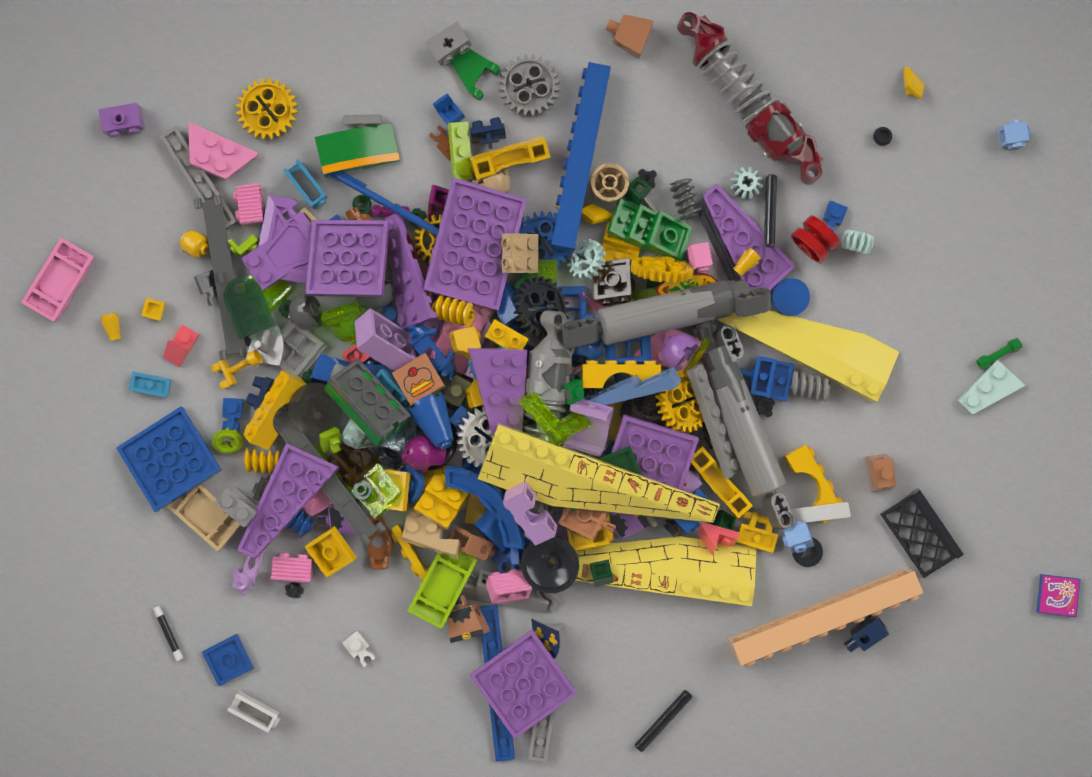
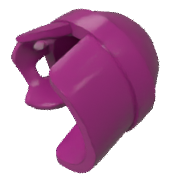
(421, 453)

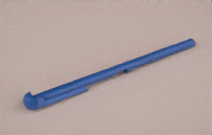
(361, 188)

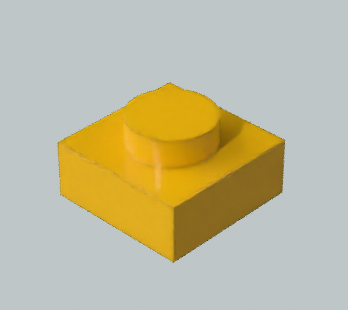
(153, 309)

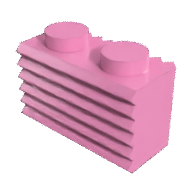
(250, 204)
(699, 257)
(292, 568)
(507, 586)

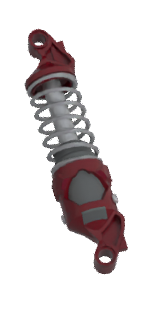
(765, 118)

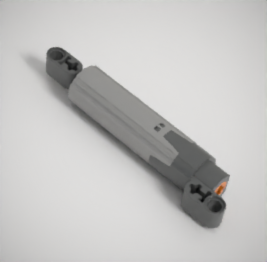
(667, 313)
(745, 426)

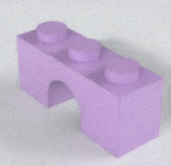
(536, 526)

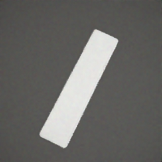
(821, 512)

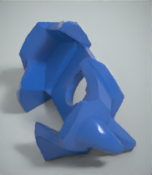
(421, 341)

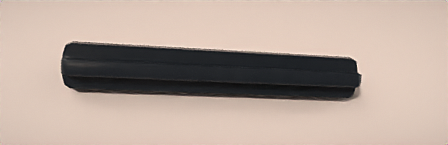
(770, 211)
(718, 245)
(663, 721)

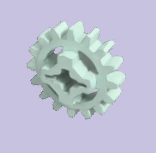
(593, 253)

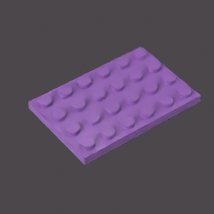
(469, 244)

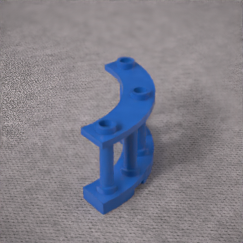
(467, 480)

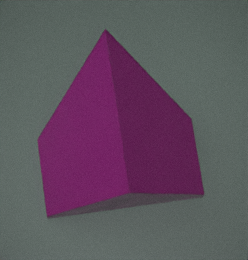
(436, 201)

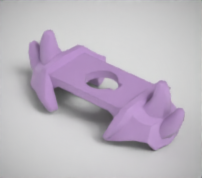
(247, 576)

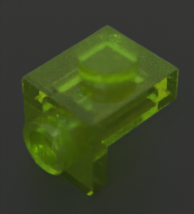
(548, 269)

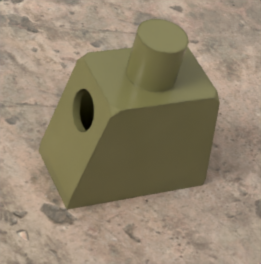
(455, 394)

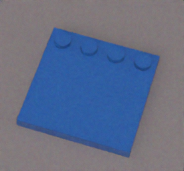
(168, 459)

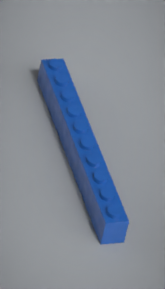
(580, 157)

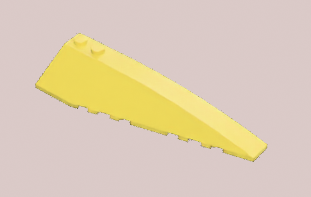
(833, 352)

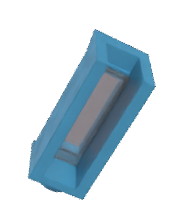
(306, 185)

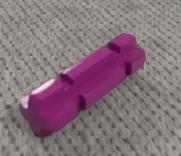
(377, 210)

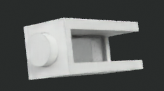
(254, 712)

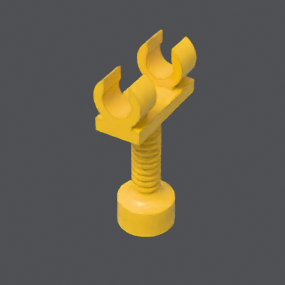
(253, 358)

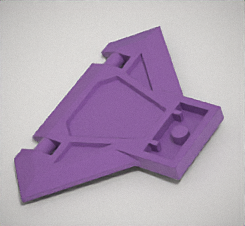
(282, 245)

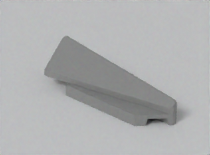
(477, 591)

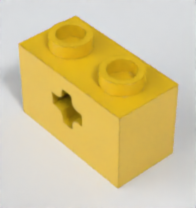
(505, 336)

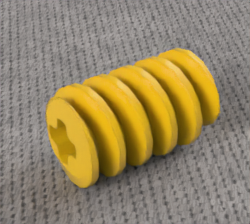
(454, 311)
(261, 461)

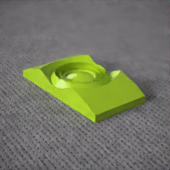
(442, 587)

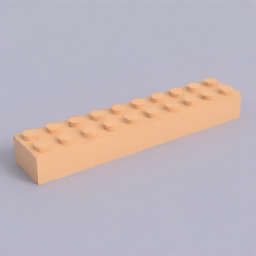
(825, 616)

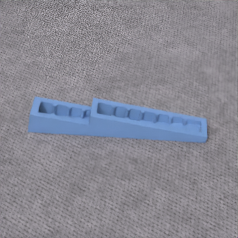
(634, 388)

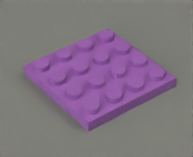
(347, 258)
(659, 450)
(523, 684)

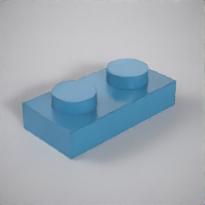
(150, 384)

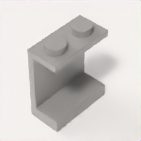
(237, 505)

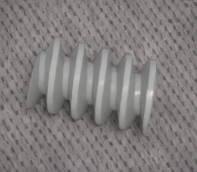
(810, 386)

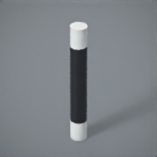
(168, 633)

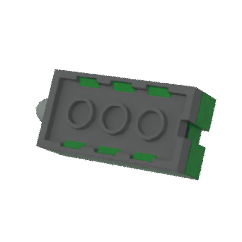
(366, 401)

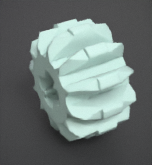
(748, 176)
(857, 241)

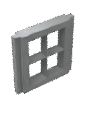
(310, 358)

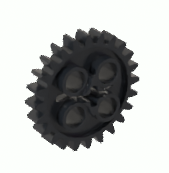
(542, 294)

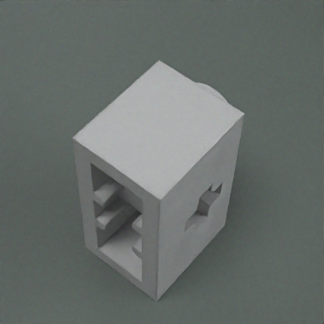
(453, 35)

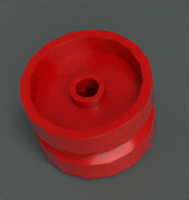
(815, 239)

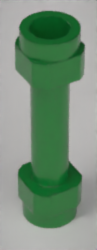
(985, 361)

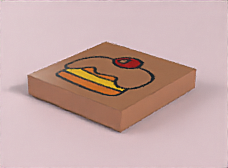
(418, 379)

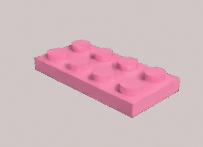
(443, 342)

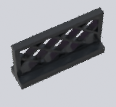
(935, 523)

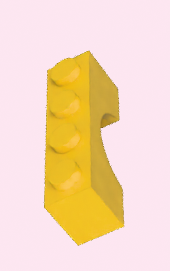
(498, 159)
(461, 341)
(595, 375)
(261, 429)
(802, 461)
(723, 488)

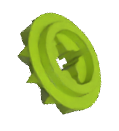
(224, 446)

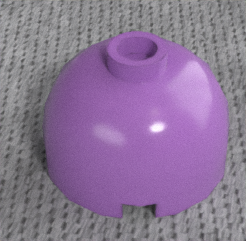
(678, 350)

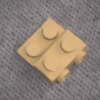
(519, 253)

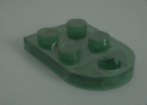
(247, 309)

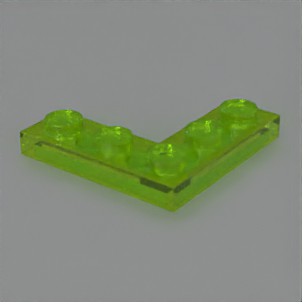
(557, 430)

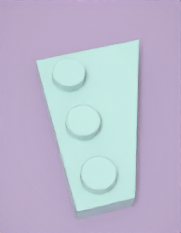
(989, 388)

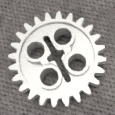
(476, 450)

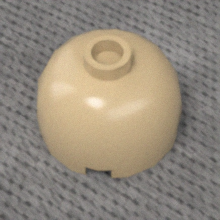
(498, 182)
(609, 182)

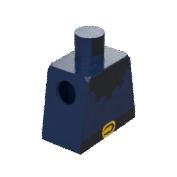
(873, 628)

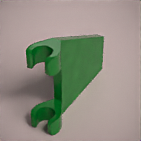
(470, 68)

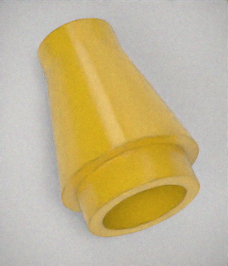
(747, 261)
(111, 325)

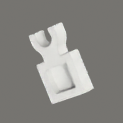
(357, 645)

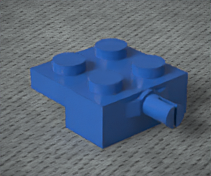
(770, 378)

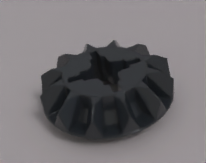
(388, 457)
(807, 561)

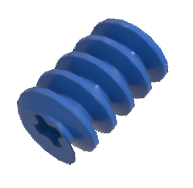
(301, 524)

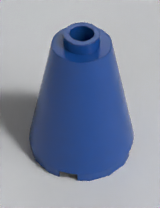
(433, 419)

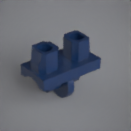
(488, 134)
(265, 385)

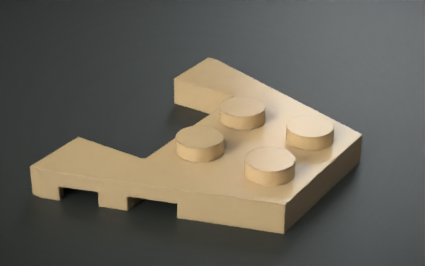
(426, 533)

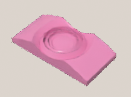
(58, 280)

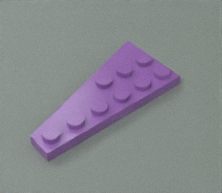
(742, 233)
(408, 281)
(501, 384)
(290, 488)

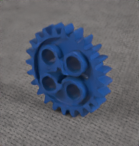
(539, 222)

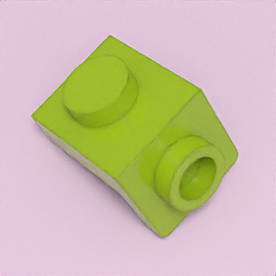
(246, 247)

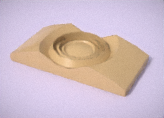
(205, 517)

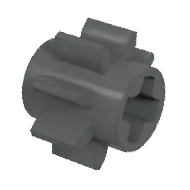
(704, 330)

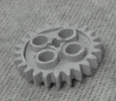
(536, 101)

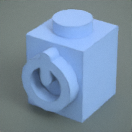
(1014, 134)
(798, 537)

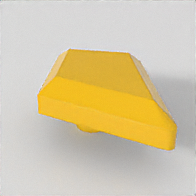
(912, 83)
(595, 214)

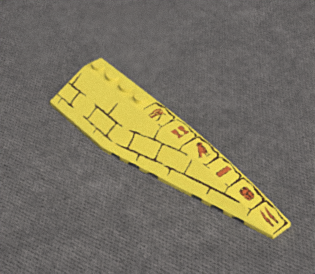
(583, 482)
(677, 568)

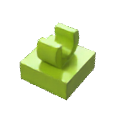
(330, 440)

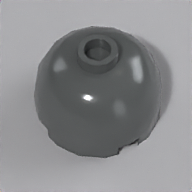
(378, 303)
(305, 312)

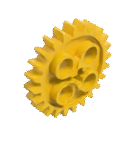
(254, 119)
(662, 269)
(685, 416)

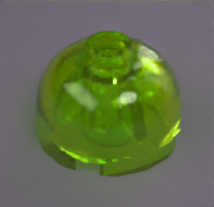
(345, 330)

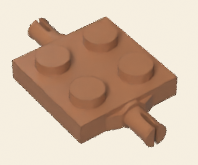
(585, 522)

